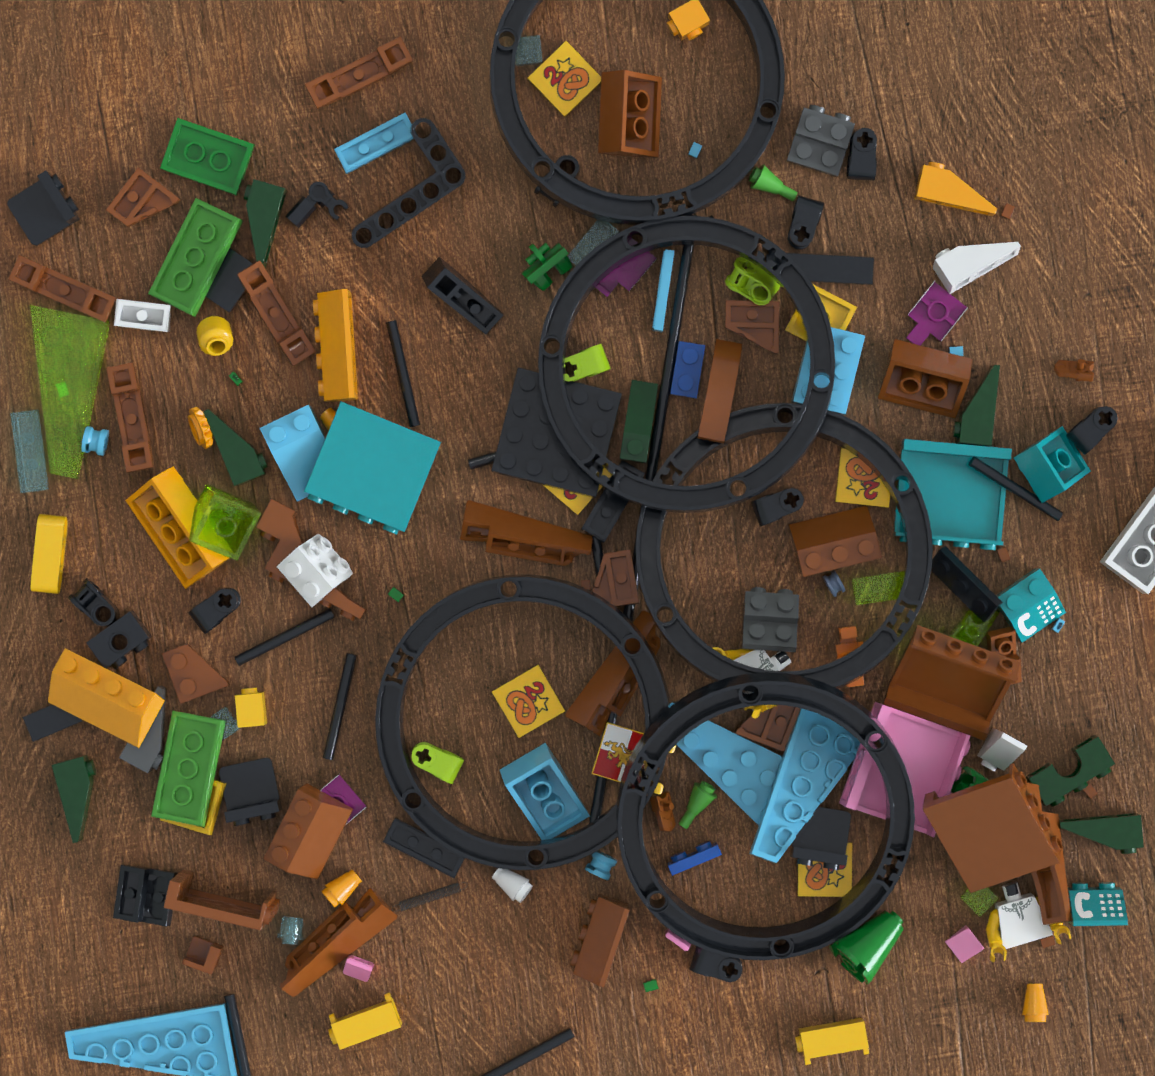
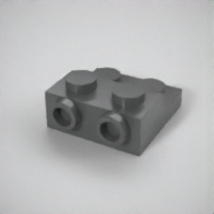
(821, 140)
(770, 620)

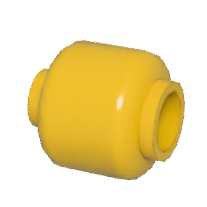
(214, 335)

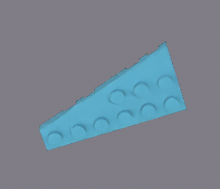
(734, 764)
(808, 772)
(170, 1043)

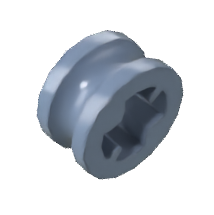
(834, 583)

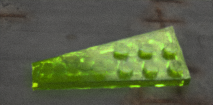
(69, 369)

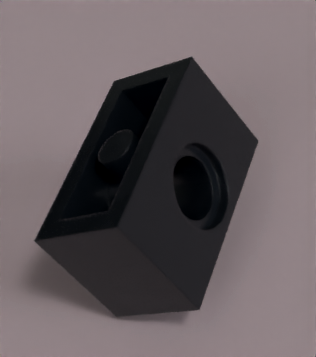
(104, 646)

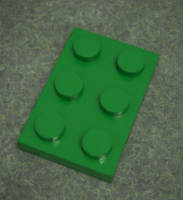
(207, 156)

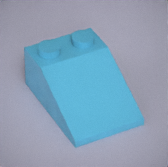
(295, 446)
(544, 792)

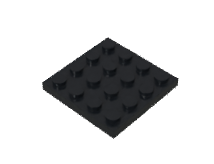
(530, 446)

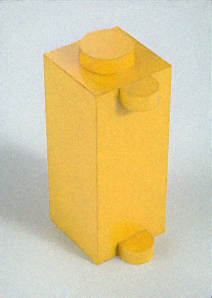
(364, 1023)
(832, 1039)

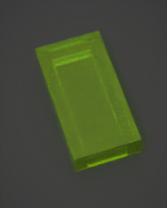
(877, 587)

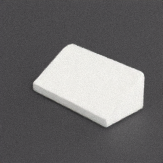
(142, 315)

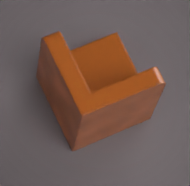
(203, 955)

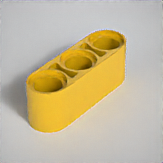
(49, 553)

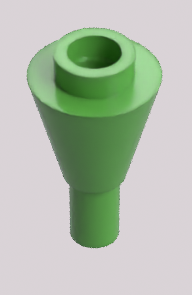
(766, 181)
(700, 798)

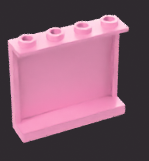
(930, 758)

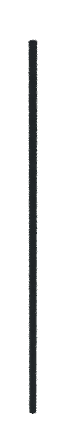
(655, 449)

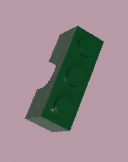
(1091, 762)

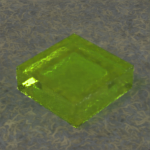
(979, 900)

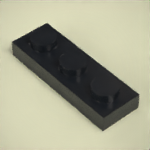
(965, 584)

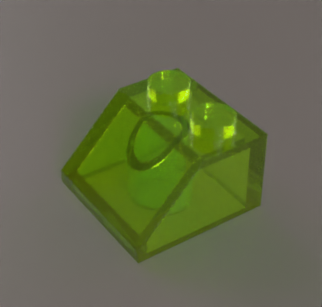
(223, 522)

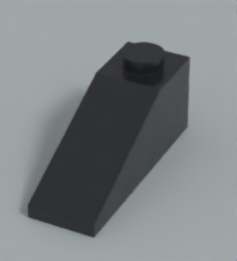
(461, 295)

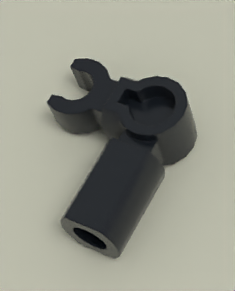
(305, 207)

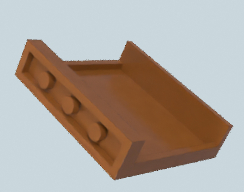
(950, 682)
(994, 830)
(218, 907)

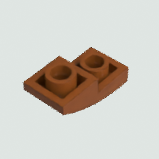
(1004, 643)

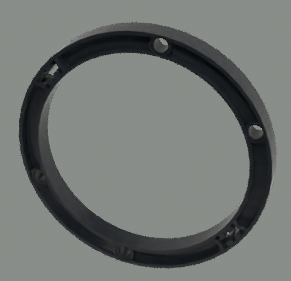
(625, 208)
(660, 234)
(872, 452)
(390, 707)
(803, 935)

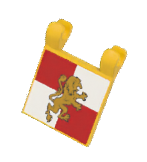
(615, 752)

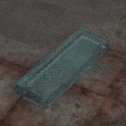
(29, 451)

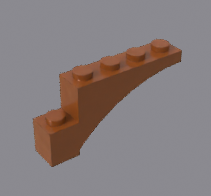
(280, 523)
(1052, 881)

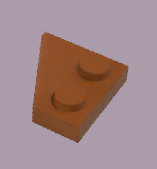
(140, 199)
(754, 322)
(617, 579)
(191, 673)
(771, 727)

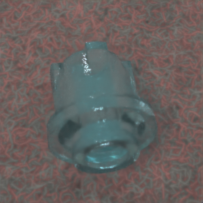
(291, 930)

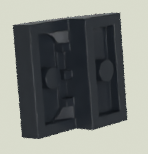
(226, 287)
(143, 895)

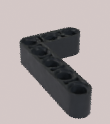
(416, 192)

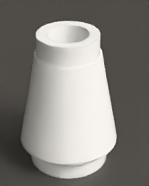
(513, 884)

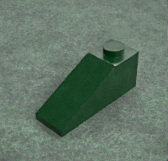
(264, 210)
(978, 416)
(638, 421)
(238, 455)
(75, 788)
(1115, 831)

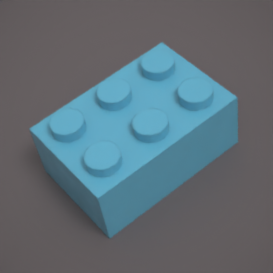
(847, 355)

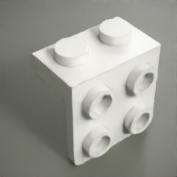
(315, 569)

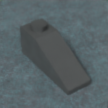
(149, 754)

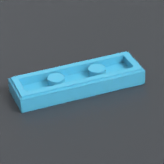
(375, 143)
(663, 290)

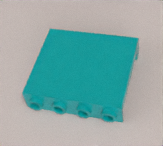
(371, 468)
(958, 499)

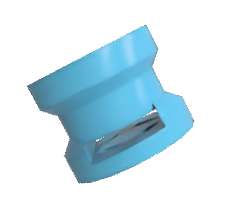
(95, 441)
(601, 865)

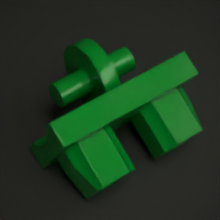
(545, 261)

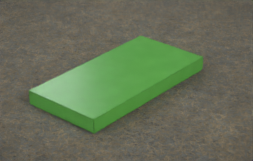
(195, 257)
(188, 768)

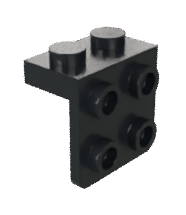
(43, 208)
(250, 791)
(823, 839)

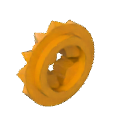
(200, 428)

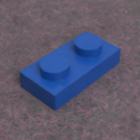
(687, 369)
(682, 861)

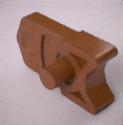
(1080, 369)
(663, 809)

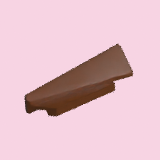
(522, 536)
(612, 683)
(335, 940)

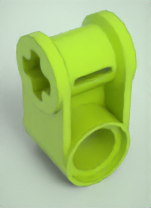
(750, 282)
(588, 363)
(442, 763)

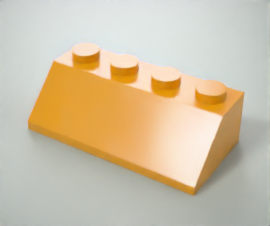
(337, 346)
(166, 513)
(103, 698)

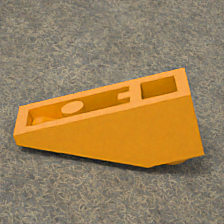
(946, 189)

